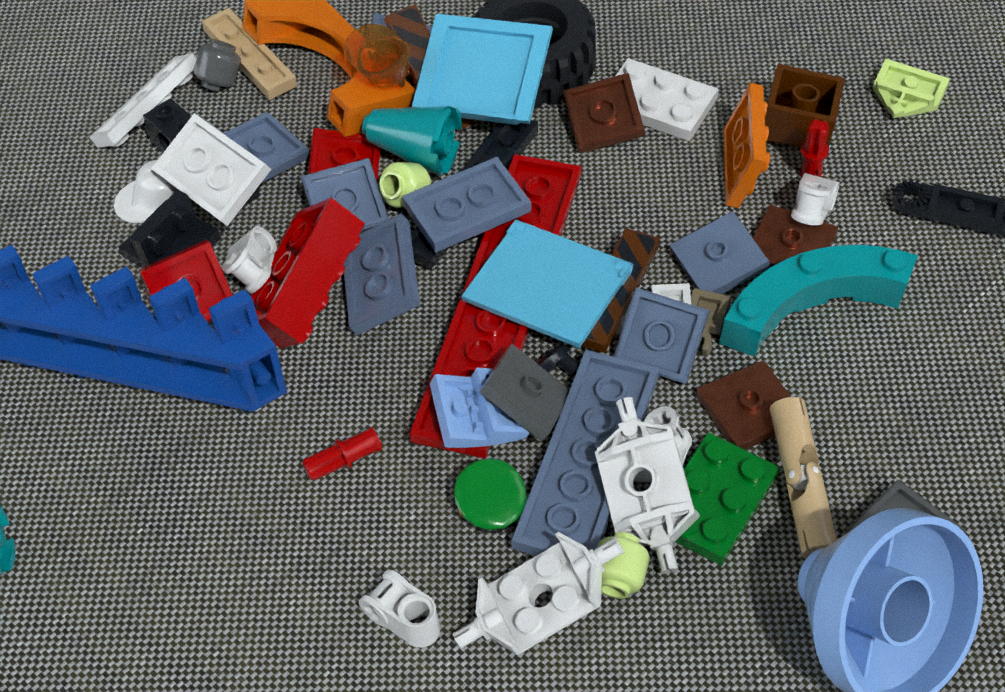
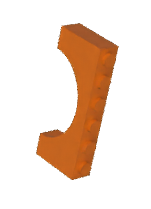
(323, 29)

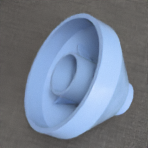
(894, 602)

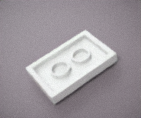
(669, 100)
(211, 169)

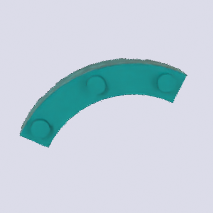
(811, 279)

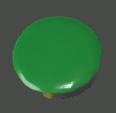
(490, 495)

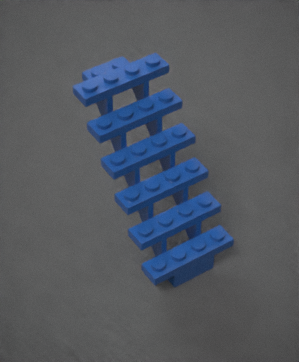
(137, 336)

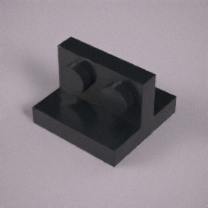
(167, 232)

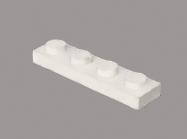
(155, 92)

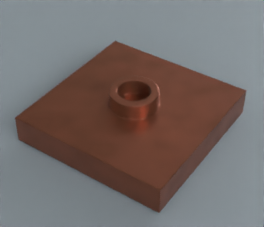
(604, 113)
(784, 237)
(742, 404)

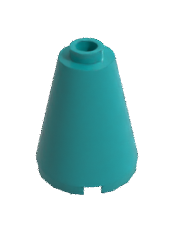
(416, 134)

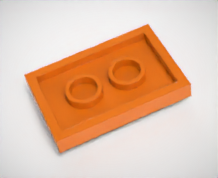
(745, 146)

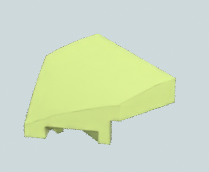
(909, 89)

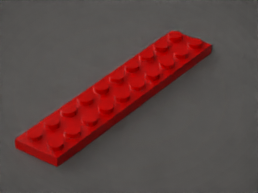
(475, 334)

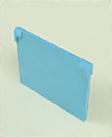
(548, 283)

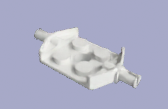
(666, 507)
(508, 604)

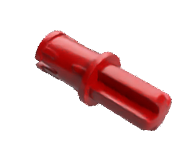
(814, 148)
(342, 454)

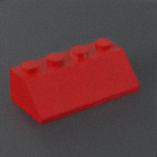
(304, 270)

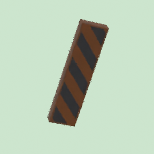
(412, 29)
(636, 249)

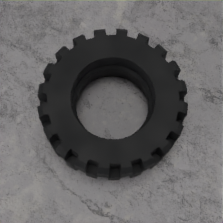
(571, 46)

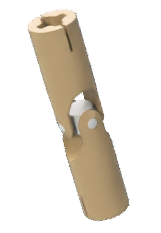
(802, 472)

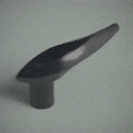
(559, 357)

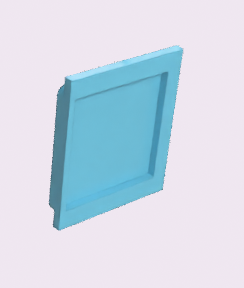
(483, 68)

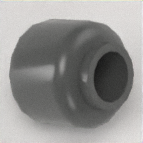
(217, 64)

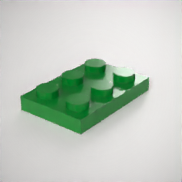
(726, 491)

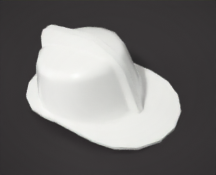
(143, 195)

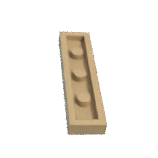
(256, 60)

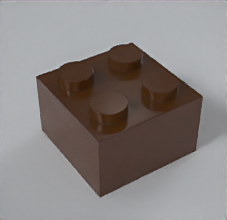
(798, 99)

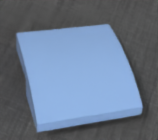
(468, 416)

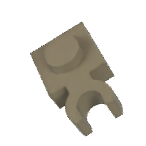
(718, 306)

